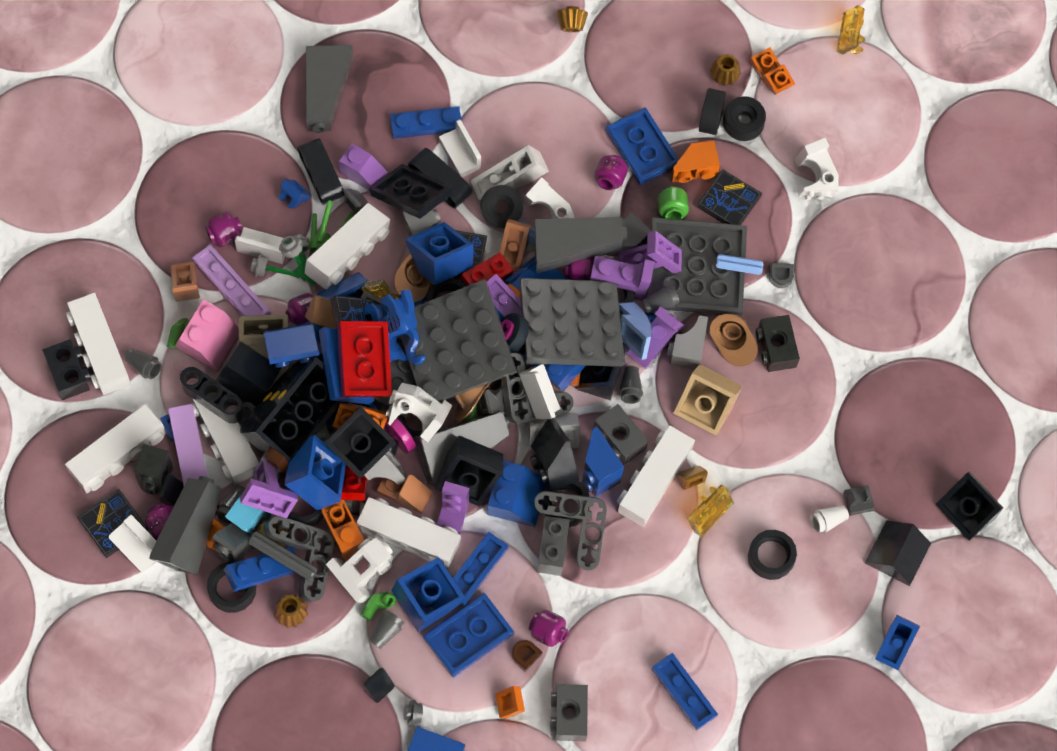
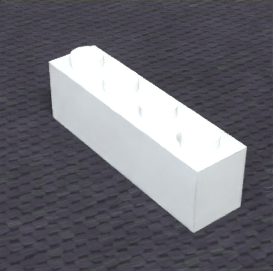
(347, 246)
(99, 344)
(227, 443)
(115, 449)
(656, 475)
(408, 532)

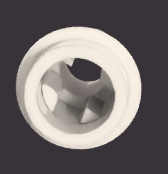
(828, 518)

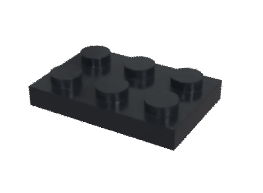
(411, 191)

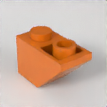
(697, 162)
(343, 529)

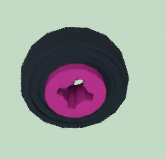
(515, 331)

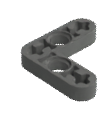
(527, 412)
(581, 513)
(309, 545)

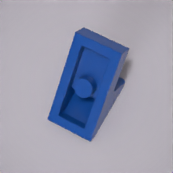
(897, 642)

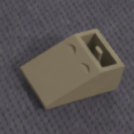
(252, 333)

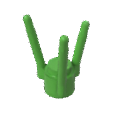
(321, 237)

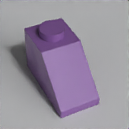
(361, 167)

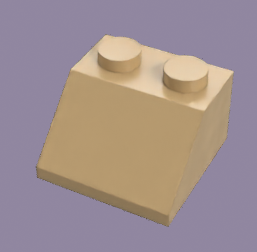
(707, 399)

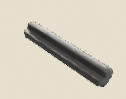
(283, 555)

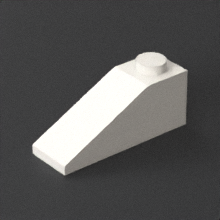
(514, 171)

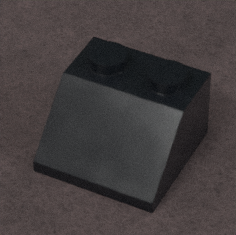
(360, 442)
(553, 456)
(472, 467)

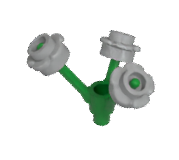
(291, 247)

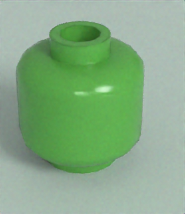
(673, 203)

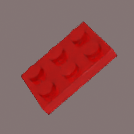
(364, 359)

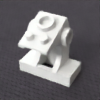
(818, 159)
(544, 194)
(420, 404)
(379, 557)

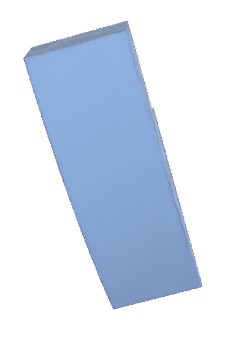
(635, 328)

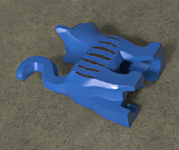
(400, 322)

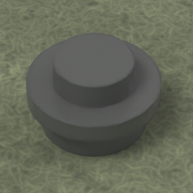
(413, 713)

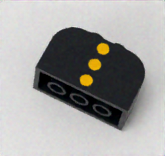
(291, 410)

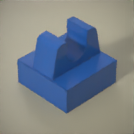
(295, 191)

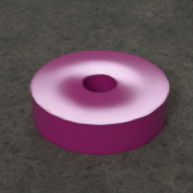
(401, 434)

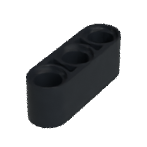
(433, 166)
(320, 171)
(206, 385)

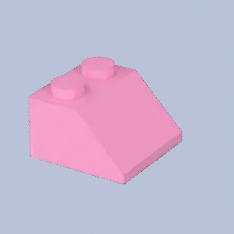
(208, 335)

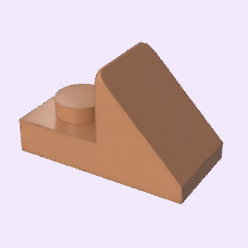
(515, 243)
(184, 281)
(410, 493)

